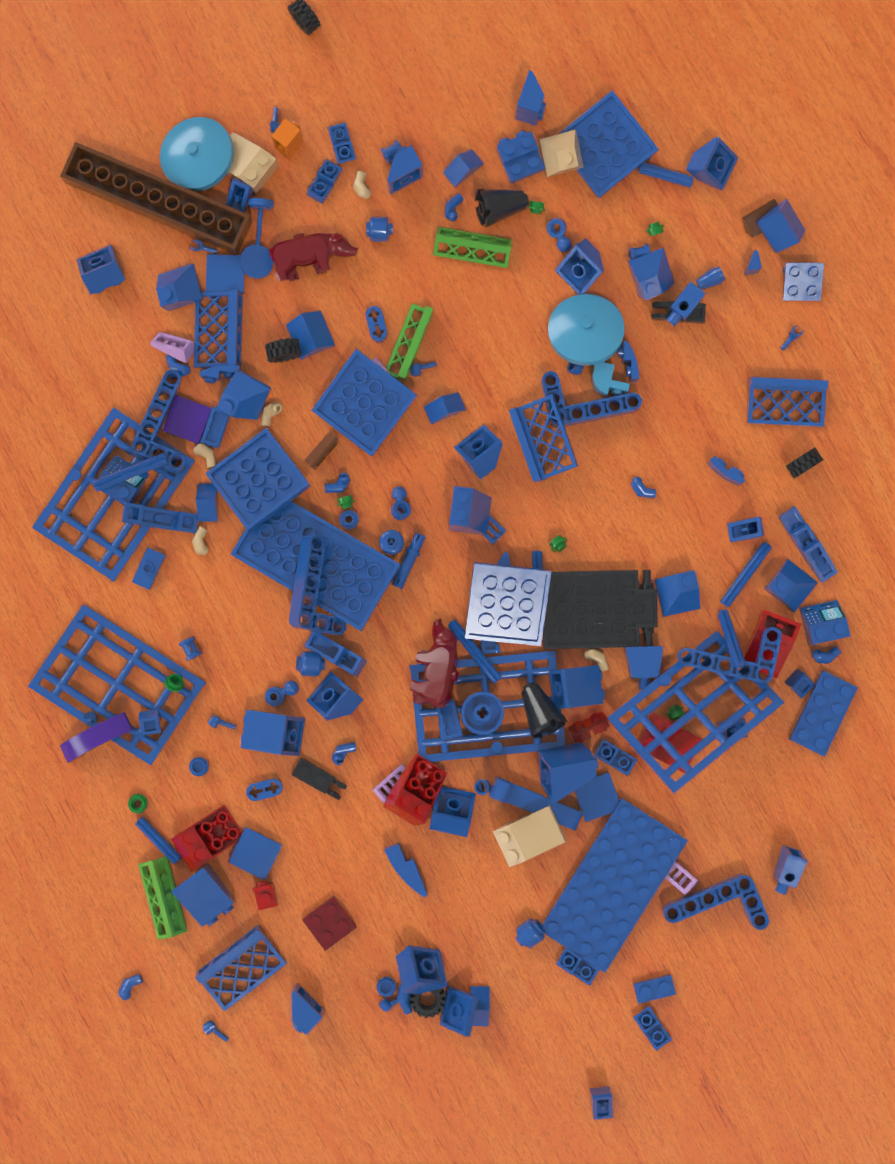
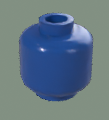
(379, 229)
(391, 549)
(310, 664)
(530, 933)

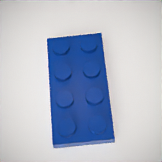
(823, 713)

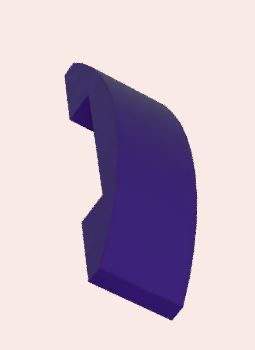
(95, 736)

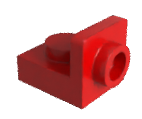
(265, 895)

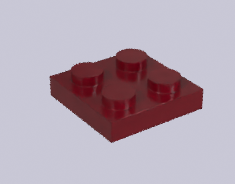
(329, 923)

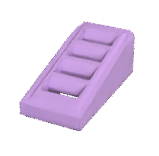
(180, 348)
(378, 792)
(690, 885)

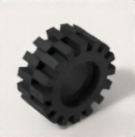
(304, 16)
(283, 350)
(804, 463)
(428, 1011)

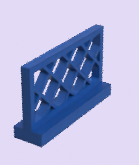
(233, 333)
(789, 385)
(528, 444)
(231, 954)

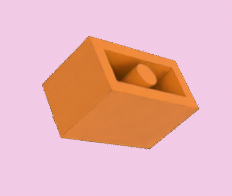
(287, 138)

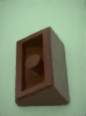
(750, 219)
(321, 451)

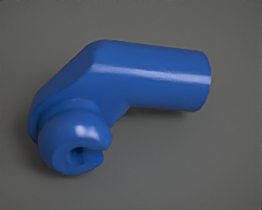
(450, 213)
(340, 485)
(640, 489)
(826, 657)
(341, 752)
(404, 1001)

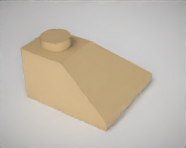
(561, 153)

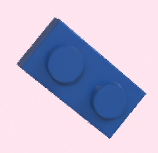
(654, 988)

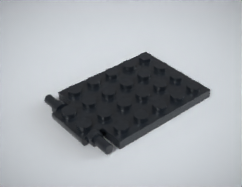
(599, 610)

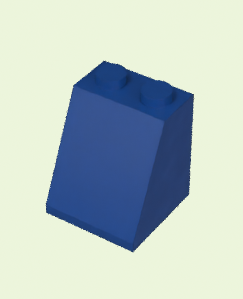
(469, 511)
(576, 687)
(272, 733)
(566, 769)
(205, 896)

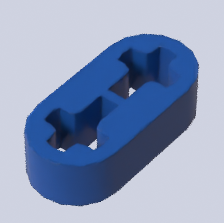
(380, 322)
(266, 794)

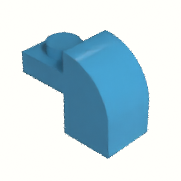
(602, 381)

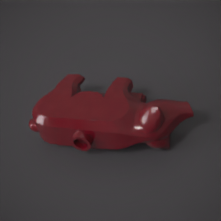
(307, 251)
(440, 668)

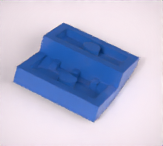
(255, 853)

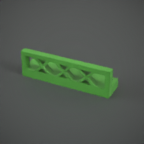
(472, 240)
(415, 341)
(169, 905)

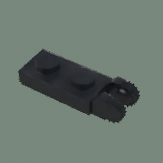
(696, 316)
(317, 778)

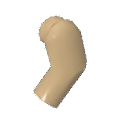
(359, 186)
(269, 412)
(207, 453)
(198, 543)
(598, 656)

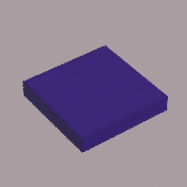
(187, 420)

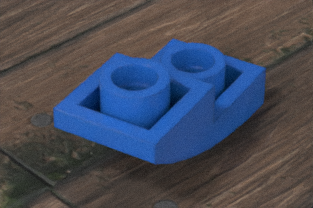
(341, 143)
(324, 182)
(628, 357)
(215, 373)
(732, 475)
(615, 757)
(577, 966)
(652, 1028)

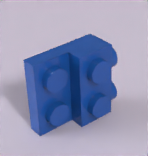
(520, 156)

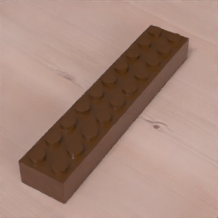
(156, 198)

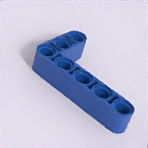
(584, 408)
(157, 423)
(310, 591)
(754, 668)
(531, 801)
(717, 899)

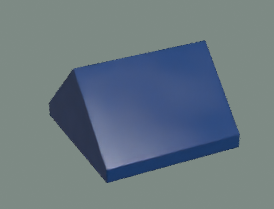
(781, 227)
(311, 332)

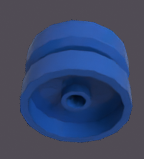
(488, 703)

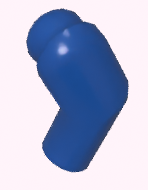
(173, 365)
(127, 984)

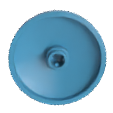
(197, 153)
(586, 329)

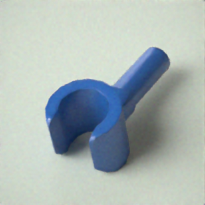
(274, 125)
(202, 247)
(792, 336)
(416, 368)
(215, 721)
(385, 1005)
(210, 1027)

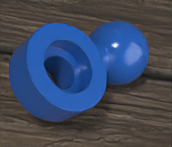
(563, 243)
(399, 494)
(290, 688)

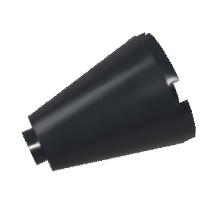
(499, 204)
(541, 711)

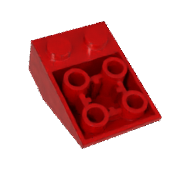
(789, 631)
(416, 791)
(207, 838)

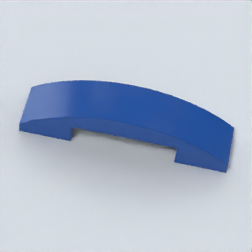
(159, 518)

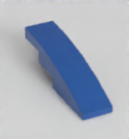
(807, 544)

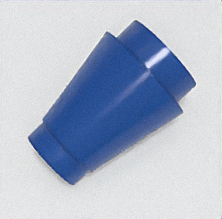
(711, 278)

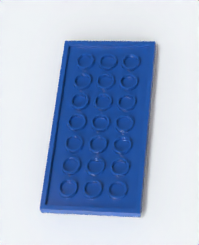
(351, 572)
(613, 885)

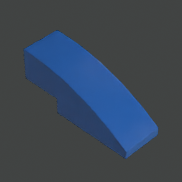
(335, 653)
(406, 868)

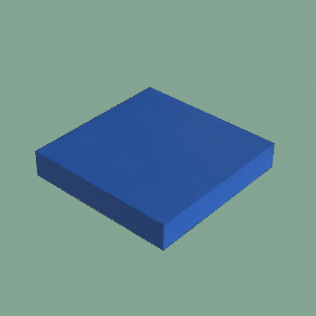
(224, 273)
(597, 797)
(459, 1011)

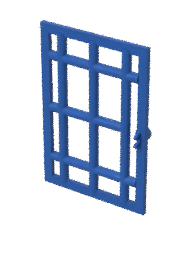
(88, 532)
(116, 684)
(695, 710)
(496, 747)

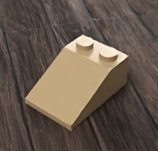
(251, 163)
(529, 836)

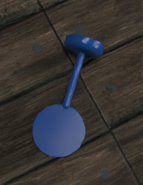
(256, 258)

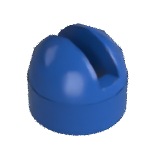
(575, 369)
(479, 787)

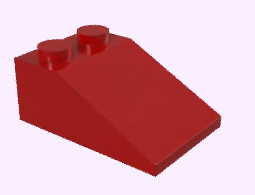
(680, 740)

